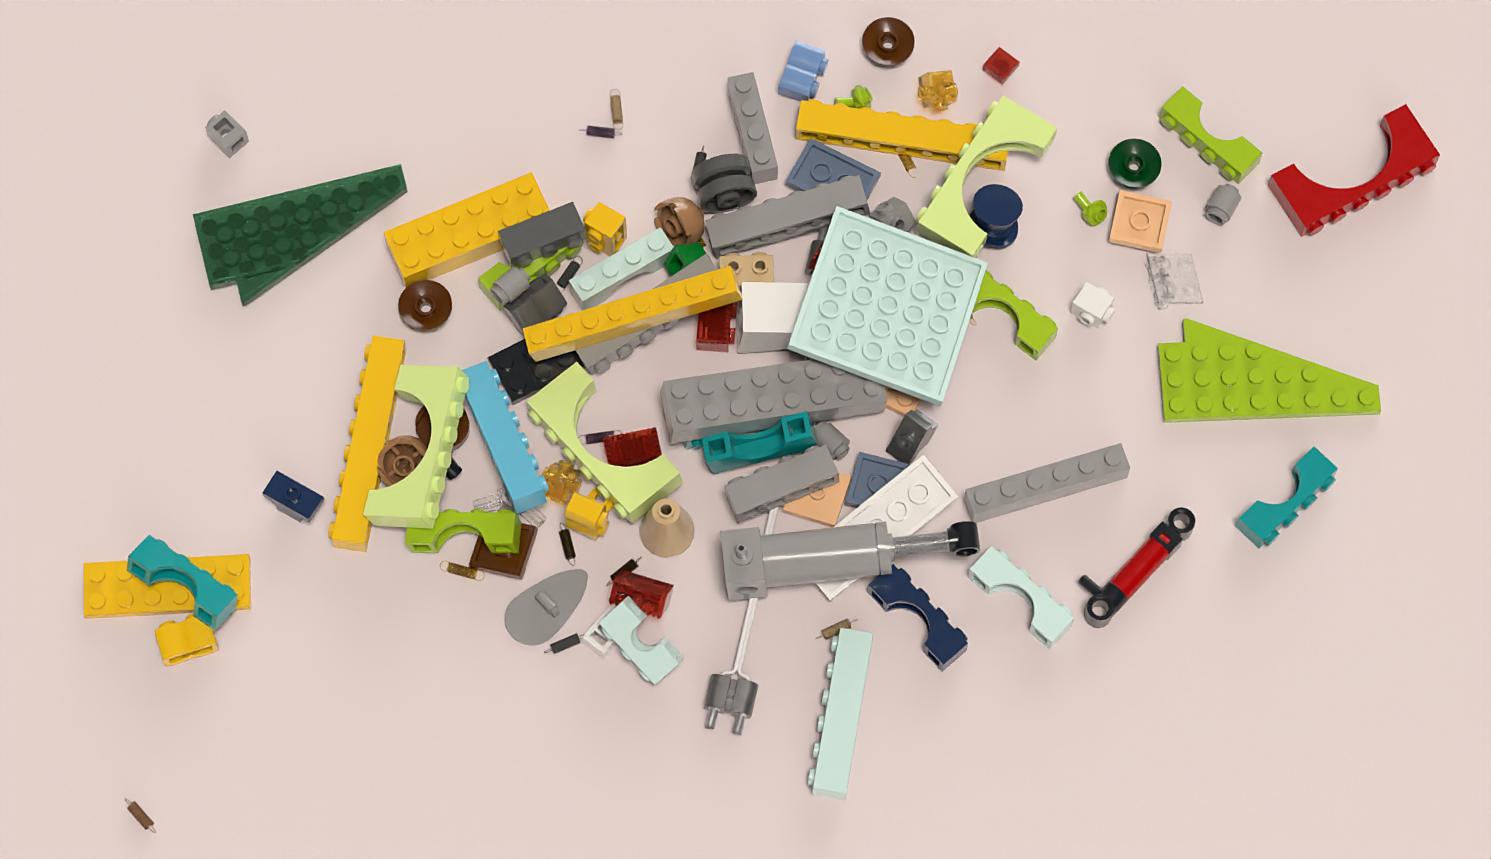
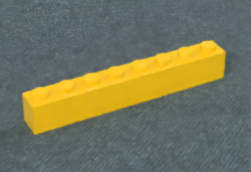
(889, 133)
(632, 313)
(369, 435)

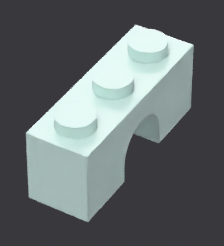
(653, 660)

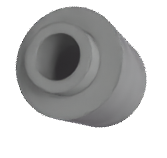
(1223, 204)
(510, 285)
(833, 439)

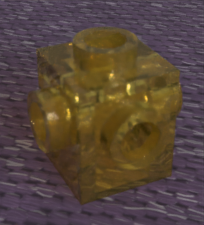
(937, 90)
(570, 477)

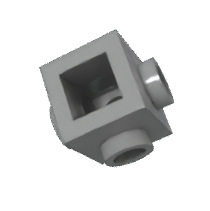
(894, 213)

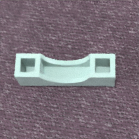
(600, 280)
(996, 573)

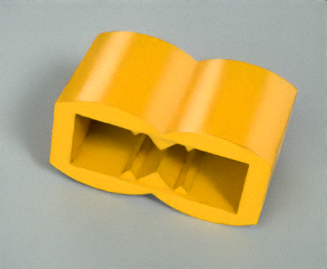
(587, 516)
(184, 640)

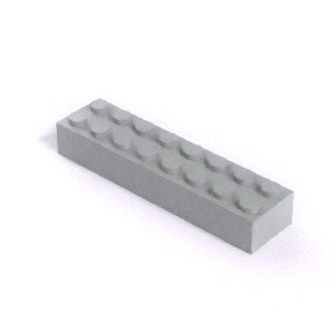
(762, 395)

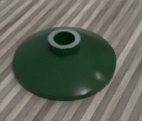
(1139, 153)

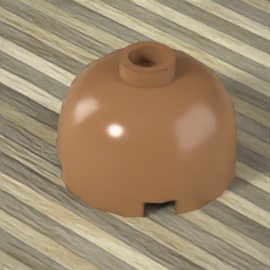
(680, 220)
(400, 458)

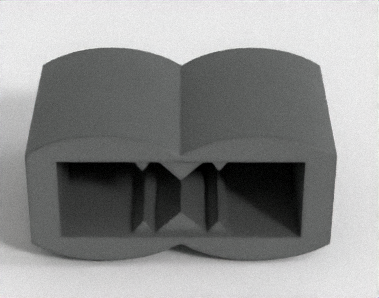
(536, 304)

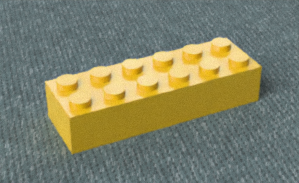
(462, 230)

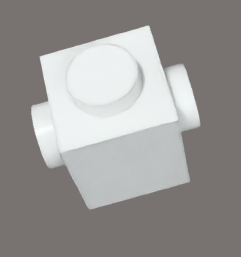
(1093, 305)

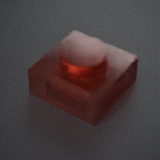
(1001, 65)

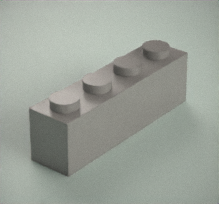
(752, 127)
(781, 483)

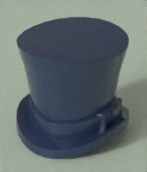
(997, 214)

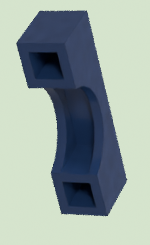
(897, 592)

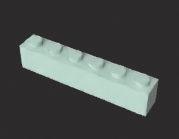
(842, 713)

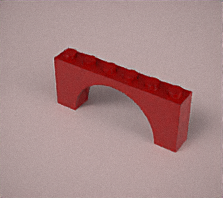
(1314, 205)

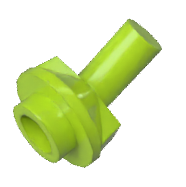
(860, 98)
(1094, 212)

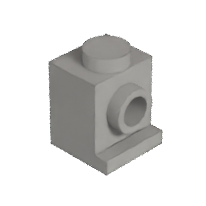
(236, 135)

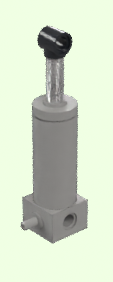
(827, 554)

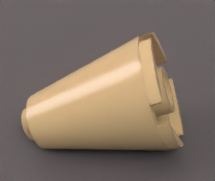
(666, 529)

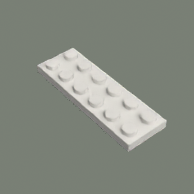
(904, 504)

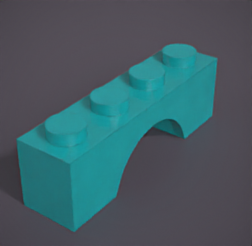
(787, 437)
(1264, 520)
(156, 562)

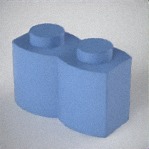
(802, 72)

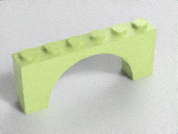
(1004, 130)
(629, 488)
(417, 497)

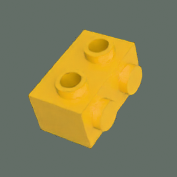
(604, 229)

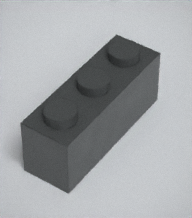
(542, 235)

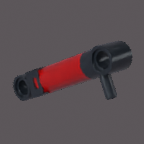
(1137, 570)

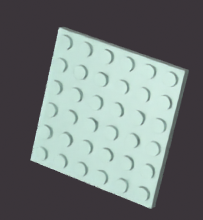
(887, 306)

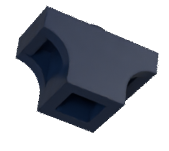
(292, 497)

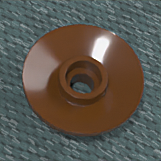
(888, 31)
(425, 294)

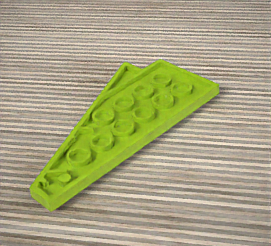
(1238, 379)

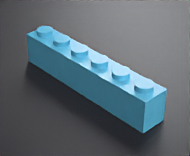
(503, 440)

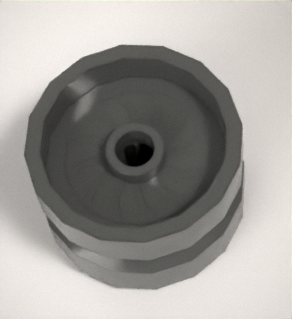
(724, 183)

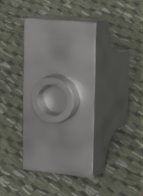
(911, 436)

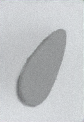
(545, 607)

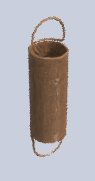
(140, 815)

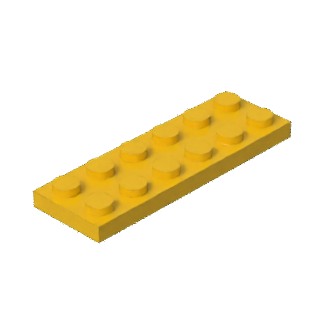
(117, 593)

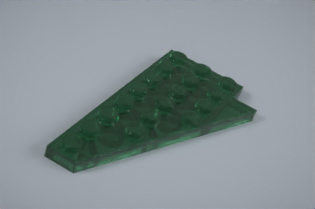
(277, 234)

